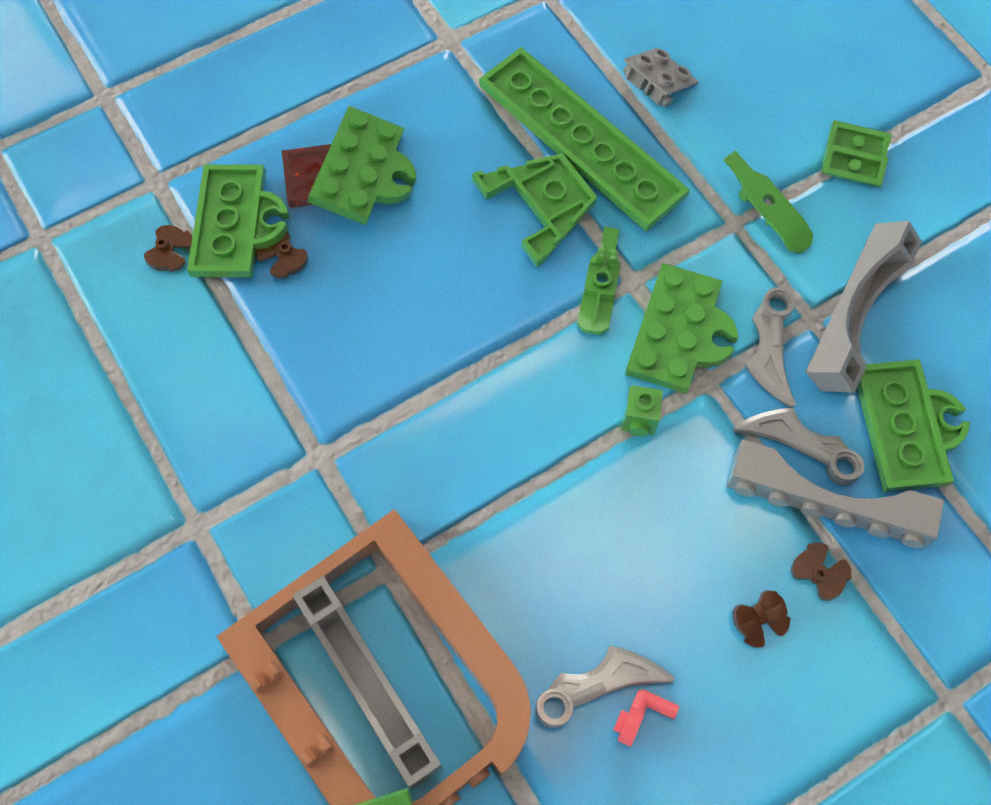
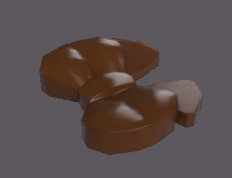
(162, 255)
(289, 259)
(828, 581)
(769, 610)

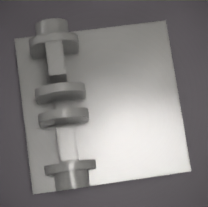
(658, 75)

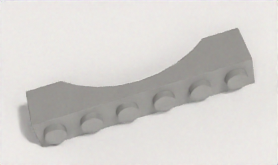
(838, 358)
(905, 516)
(367, 683)

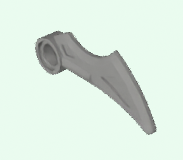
(768, 361)
(785, 427)
(615, 672)

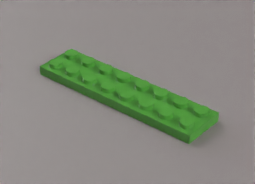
(585, 137)

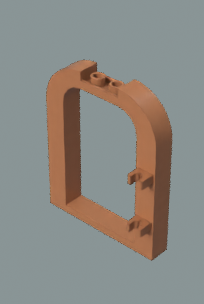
(451, 617)

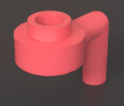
(629, 723)

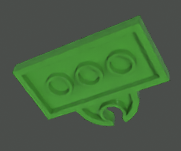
(362, 168)
(233, 221)
(680, 330)
(909, 425)

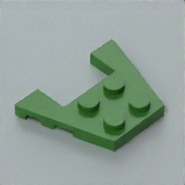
(551, 191)

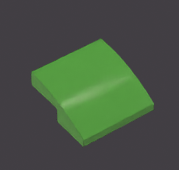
(856, 153)

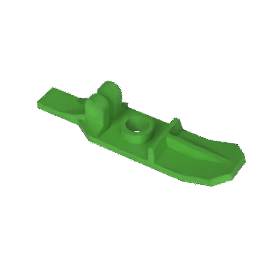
(779, 215)
(598, 296)

